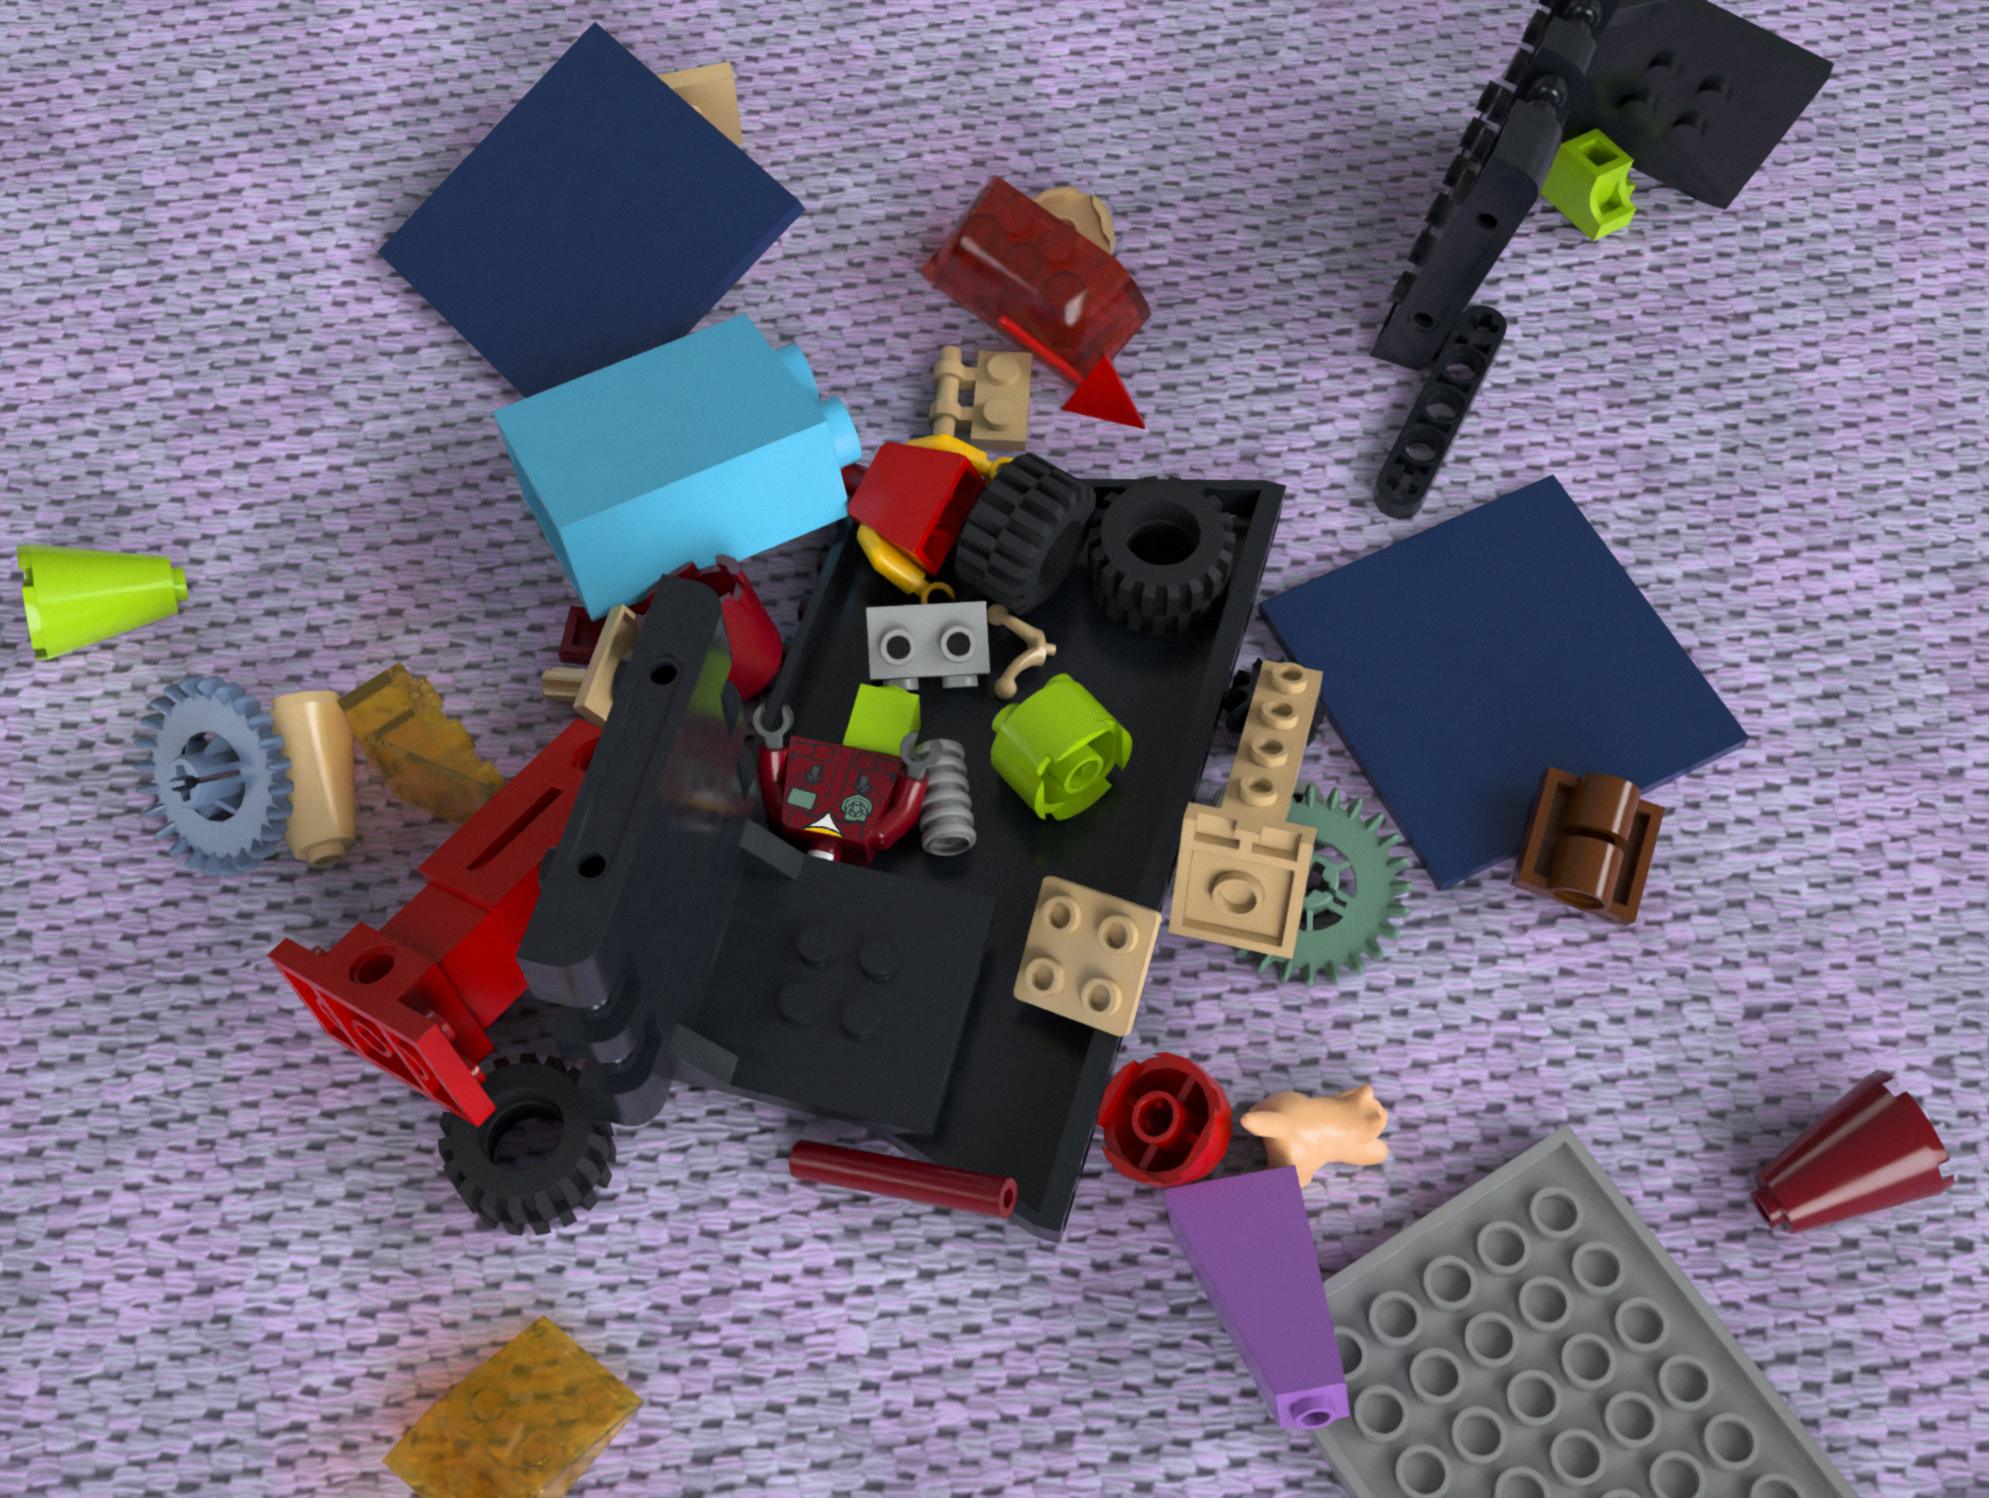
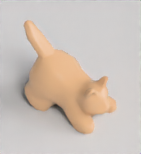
(1319, 1130)

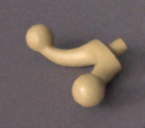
(1034, 656)

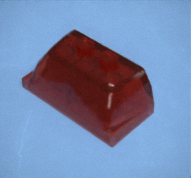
(1040, 274)

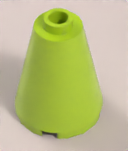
(93, 594)

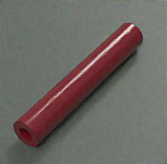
(904, 1178)

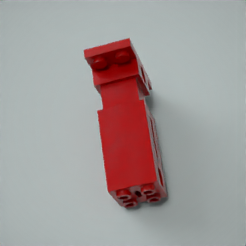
(447, 960)

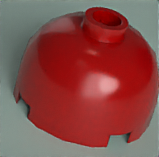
(1165, 1121)

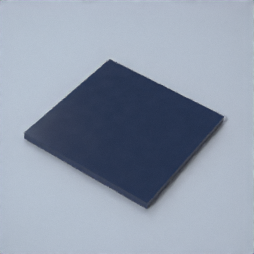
(589, 222)
(1487, 660)

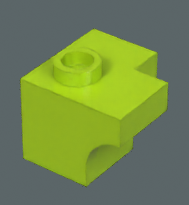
(1591, 184)

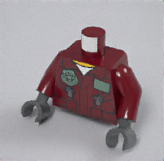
(839, 797)

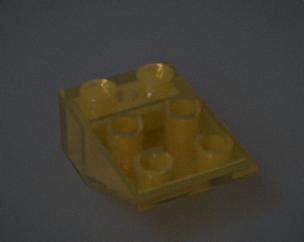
(417, 748)
(517, 1423)

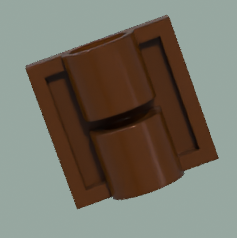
(1589, 844)

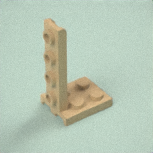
(1242, 863)

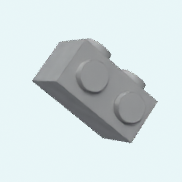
(928, 643)

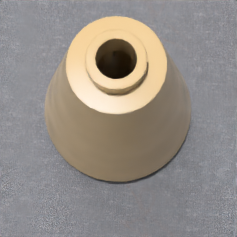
(322, 775)

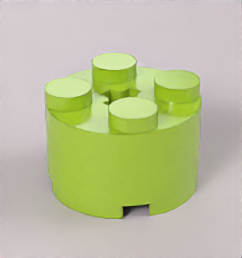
(1058, 748)

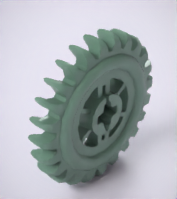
(1363, 916)

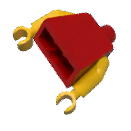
(915, 506)

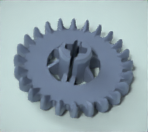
(196, 806)

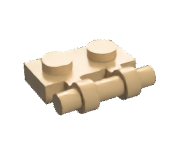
(1000, 398)

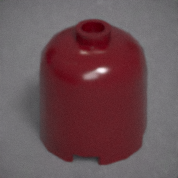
(750, 630)

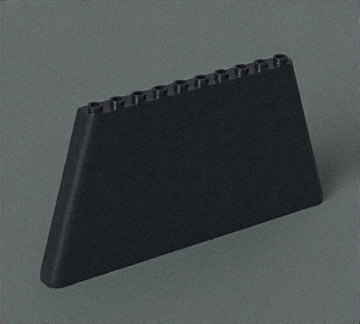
(1022, 1075)

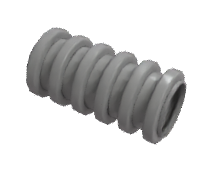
(946, 804)

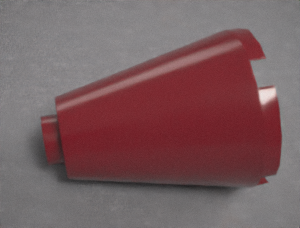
(1854, 1161)

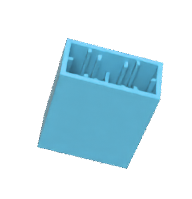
(679, 460)

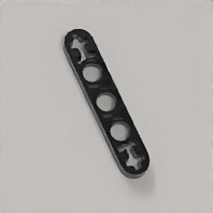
(1433, 432)

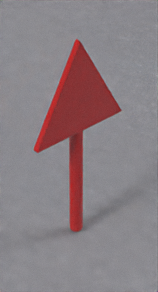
(1098, 394)

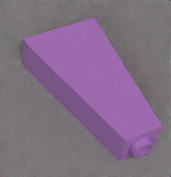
(1263, 1278)

